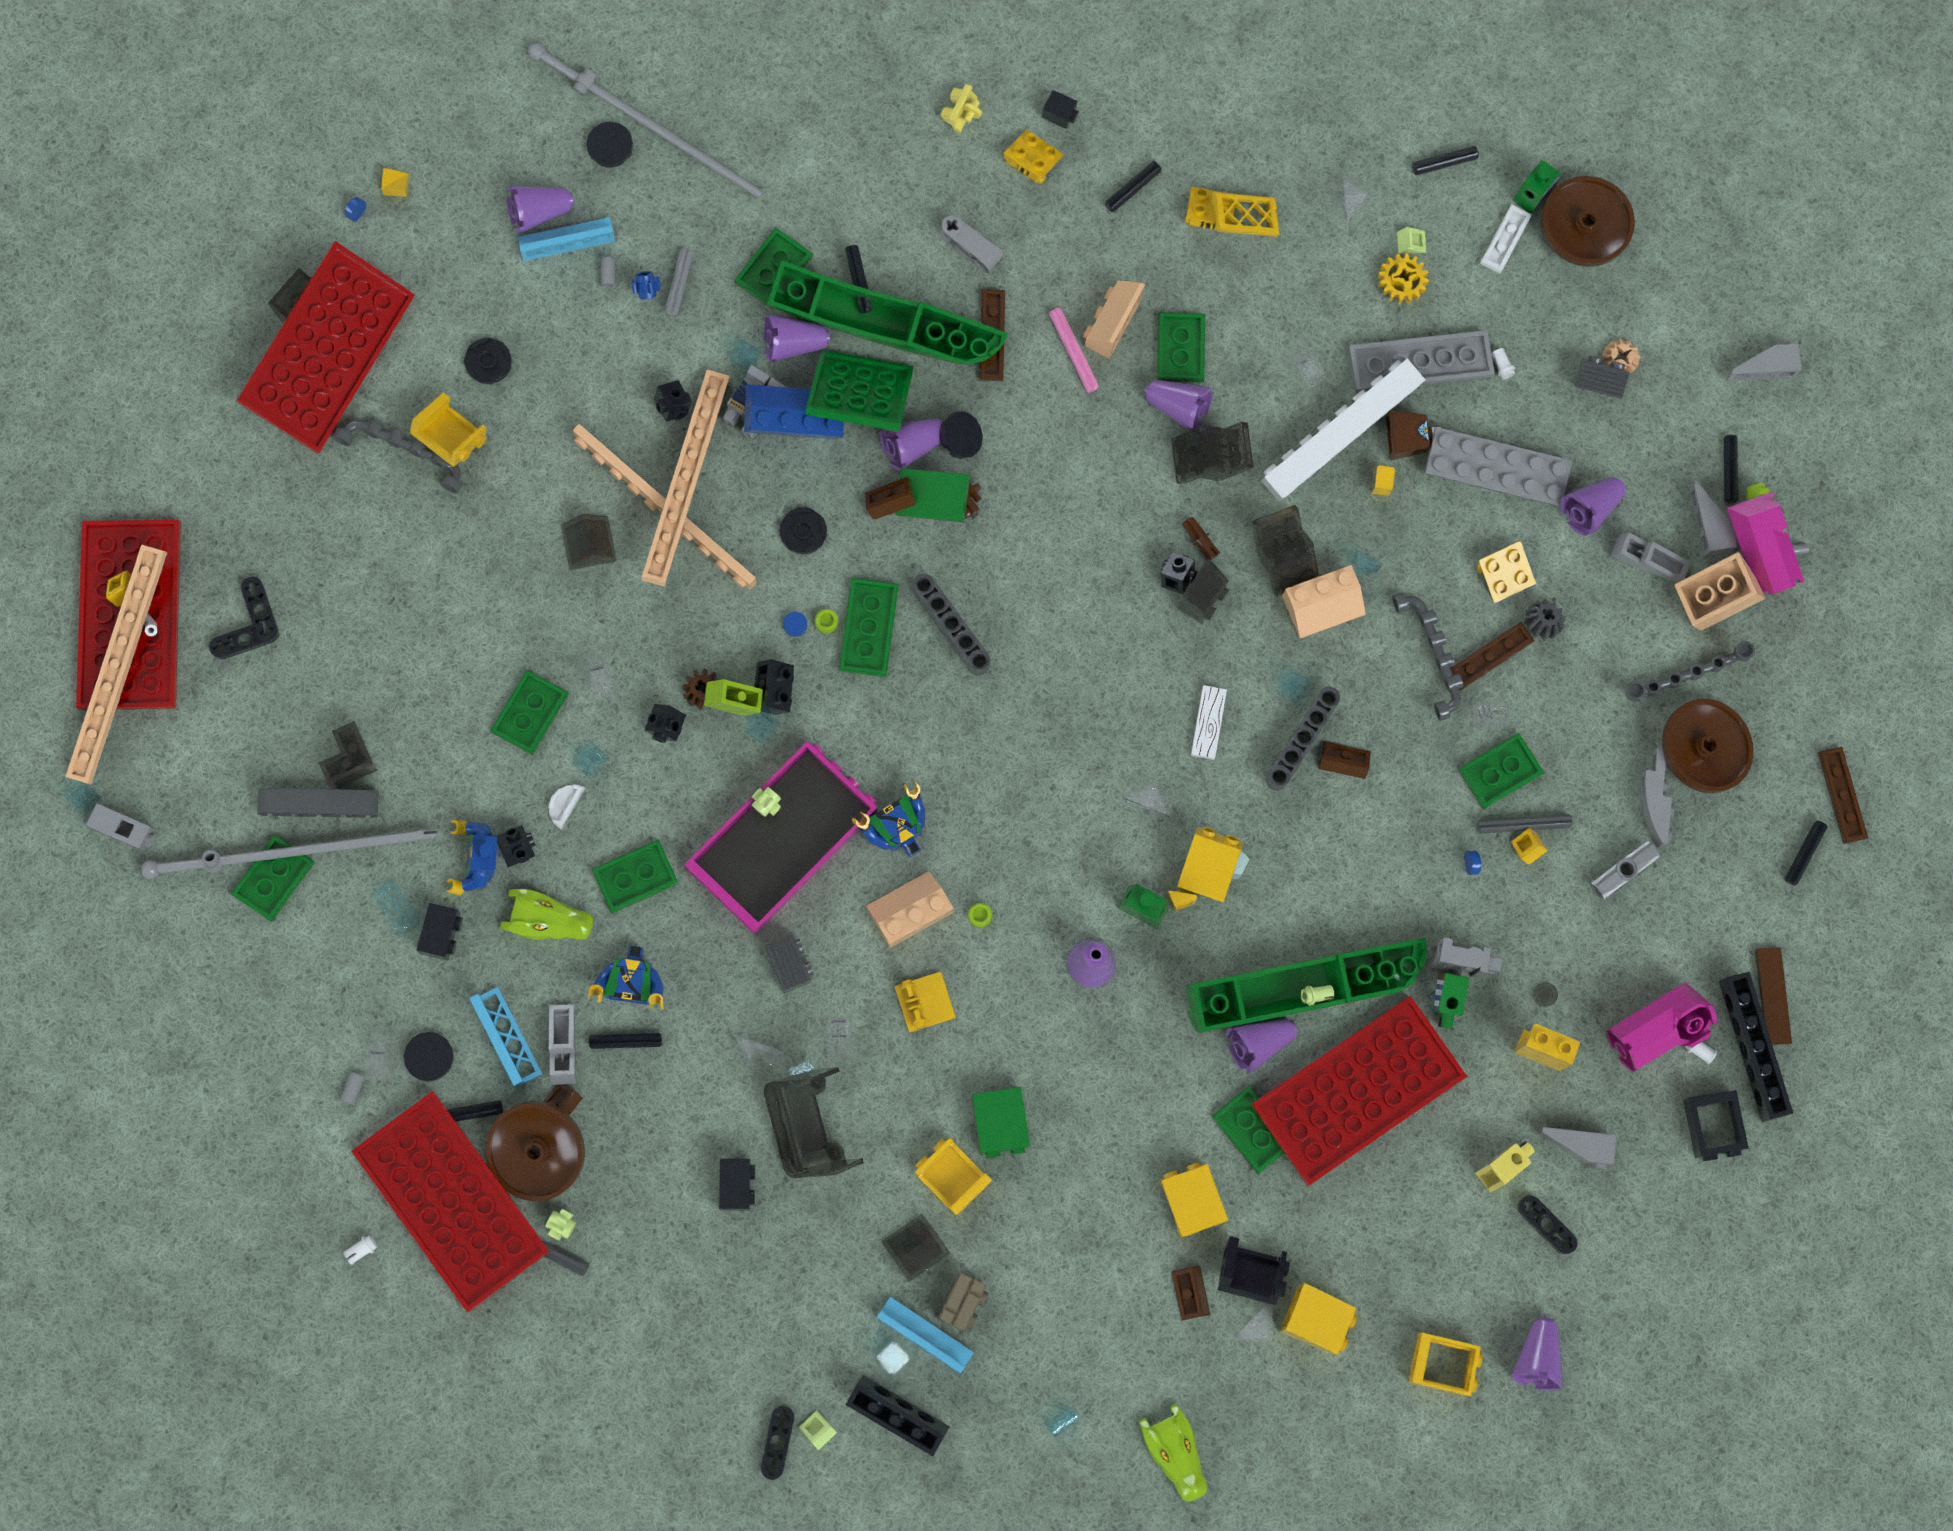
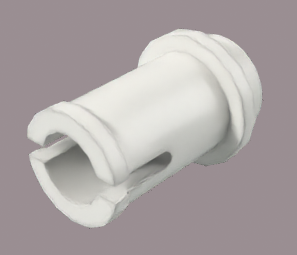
(1503, 364)
(1703, 1052)
(362, 1248)

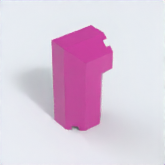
(1763, 544)
(1669, 1021)

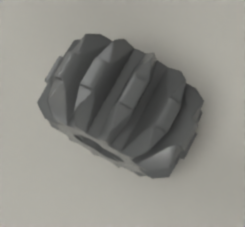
(1544, 619)

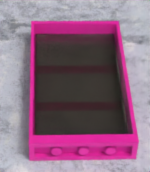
(763, 861)

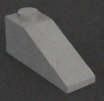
(1776, 362)
(1713, 526)
(1587, 1147)

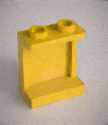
(447, 431)
(1210, 863)
(1547, 1047)
(951, 1176)
(1193, 1199)

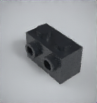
(776, 681)
(439, 932)
(735, 1185)

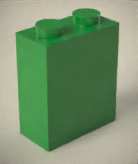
(1000, 1122)

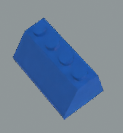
(783, 413)

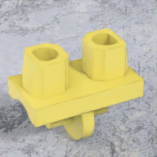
(964, 110)

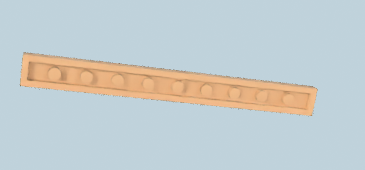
(685, 478)
(654, 501)
(116, 664)

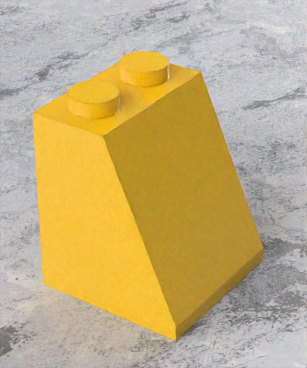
(1319, 1319)

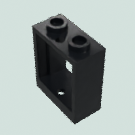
(1691, 1105)

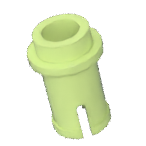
(1311, 995)

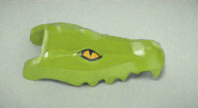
(542, 917)
(1175, 1451)

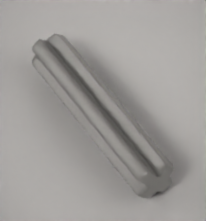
(678, 282)

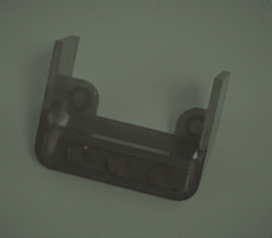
(800, 1126)

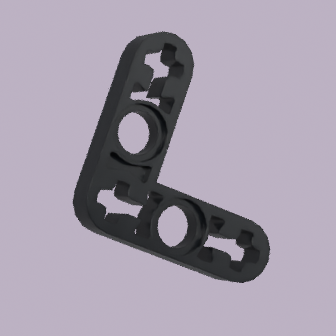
(253, 630)

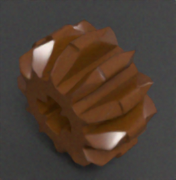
(694, 683)

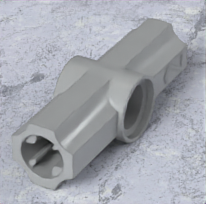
(1614, 879)

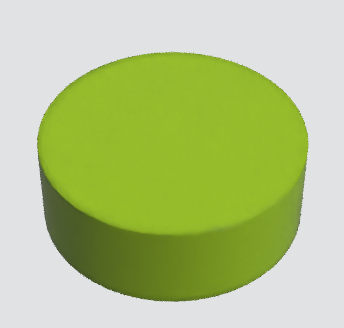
(826, 621)
(980, 915)

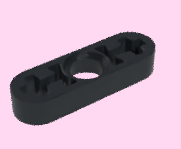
(1556, 1242)
(775, 1422)

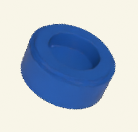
(355, 209)
(795, 624)
(1472, 862)

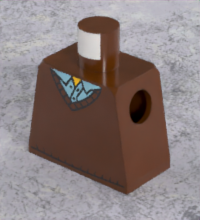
(1407, 434)

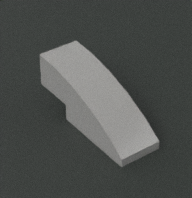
(1650, 557)
(562, 1044)

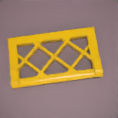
(1270, 216)

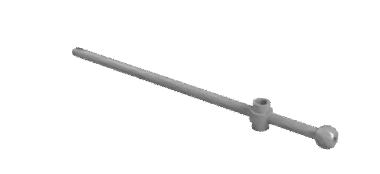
(585, 83)
(213, 862)

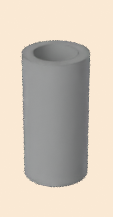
(608, 272)
(352, 1088)

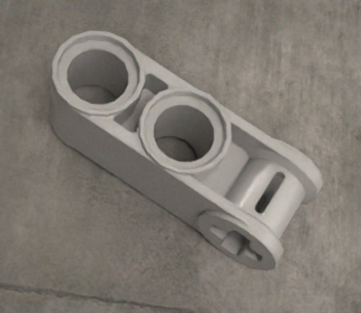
(970, 243)

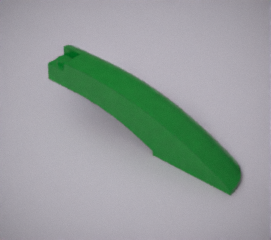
(892, 322)
(1278, 989)

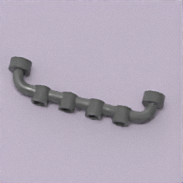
(396, 439)
(1443, 660)
(1637, 690)

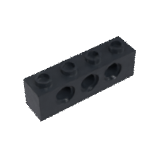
(897, 1415)

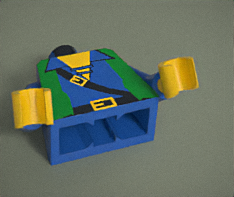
(896, 824)
(479, 856)
(629, 981)

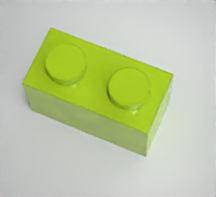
(733, 697)

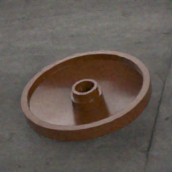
(1587, 221)
(1707, 746)
(535, 1150)

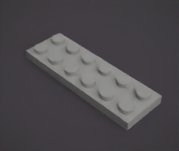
(1435, 357)
(1497, 467)

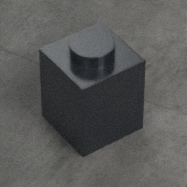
(1060, 109)

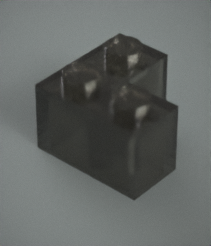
(353, 760)

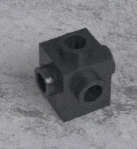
(672, 401)
(1178, 573)
(665, 723)
(516, 845)

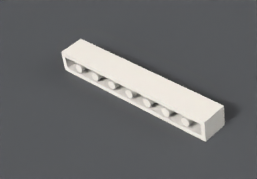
(1343, 430)

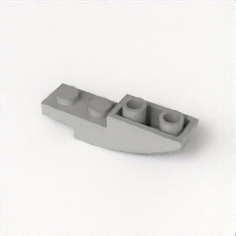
(1656, 807)

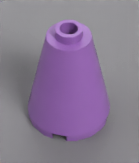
(536, 205)
(792, 337)
(1180, 401)
(911, 442)
(1592, 504)
(1091, 971)
(1259, 1041)
(1540, 1357)

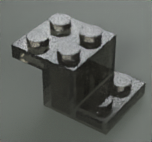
(1212, 453)
(1285, 549)

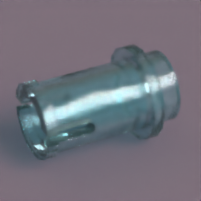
(1062, 1422)

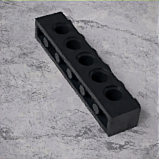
(1755, 1047)

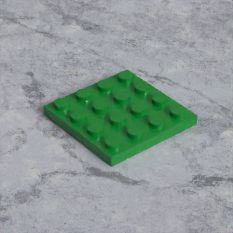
(859, 390)

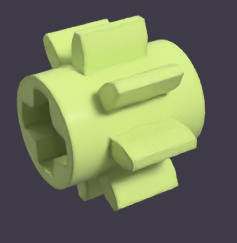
(766, 801)
(560, 1224)

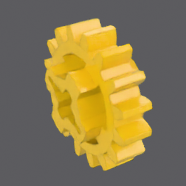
(1408, 270)

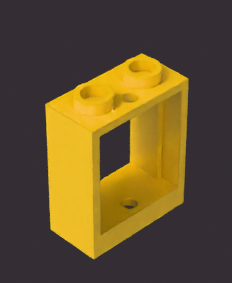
(1420, 1358)

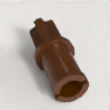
(1200, 538)

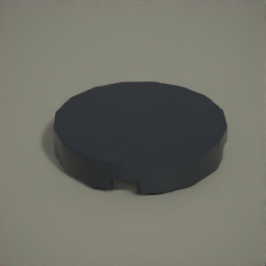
(609, 144)
(491, 367)
(961, 435)
(803, 538)
(428, 1056)

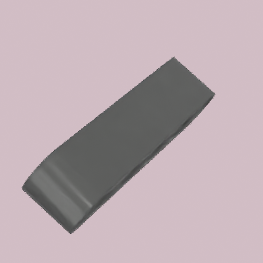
(948, 613)
(1307, 728)
(317, 802)

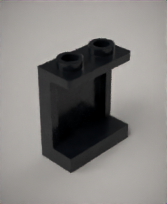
(1252, 1273)

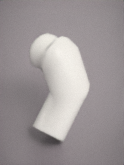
(150, 626)

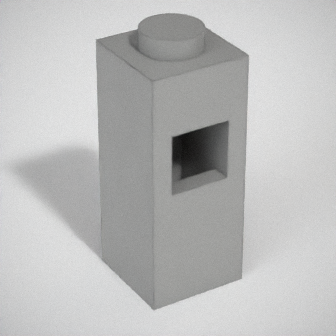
(121, 828)

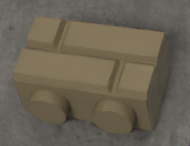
(962, 1303)

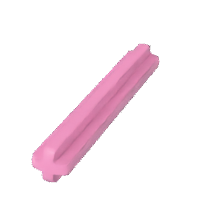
(1073, 349)

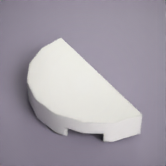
(563, 803)

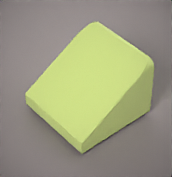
(1411, 241)
(817, 1430)

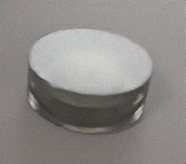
(1545, 994)

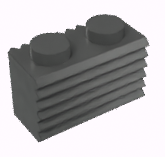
(1602, 377)
(788, 963)

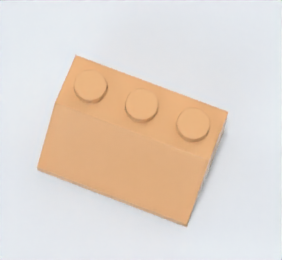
(1113, 317)
(1719, 591)
(1324, 601)
(910, 909)

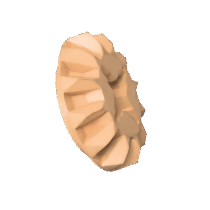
(1611, 352)

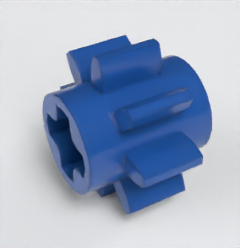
(646, 285)

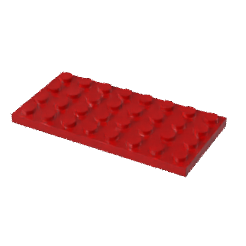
(325, 347)
(106, 551)
(1358, 1091)
(450, 1201)

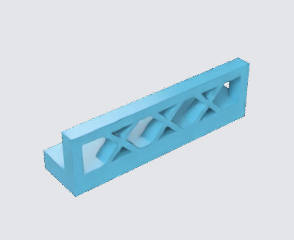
(566, 239)
(497, 1041)
(925, 1335)

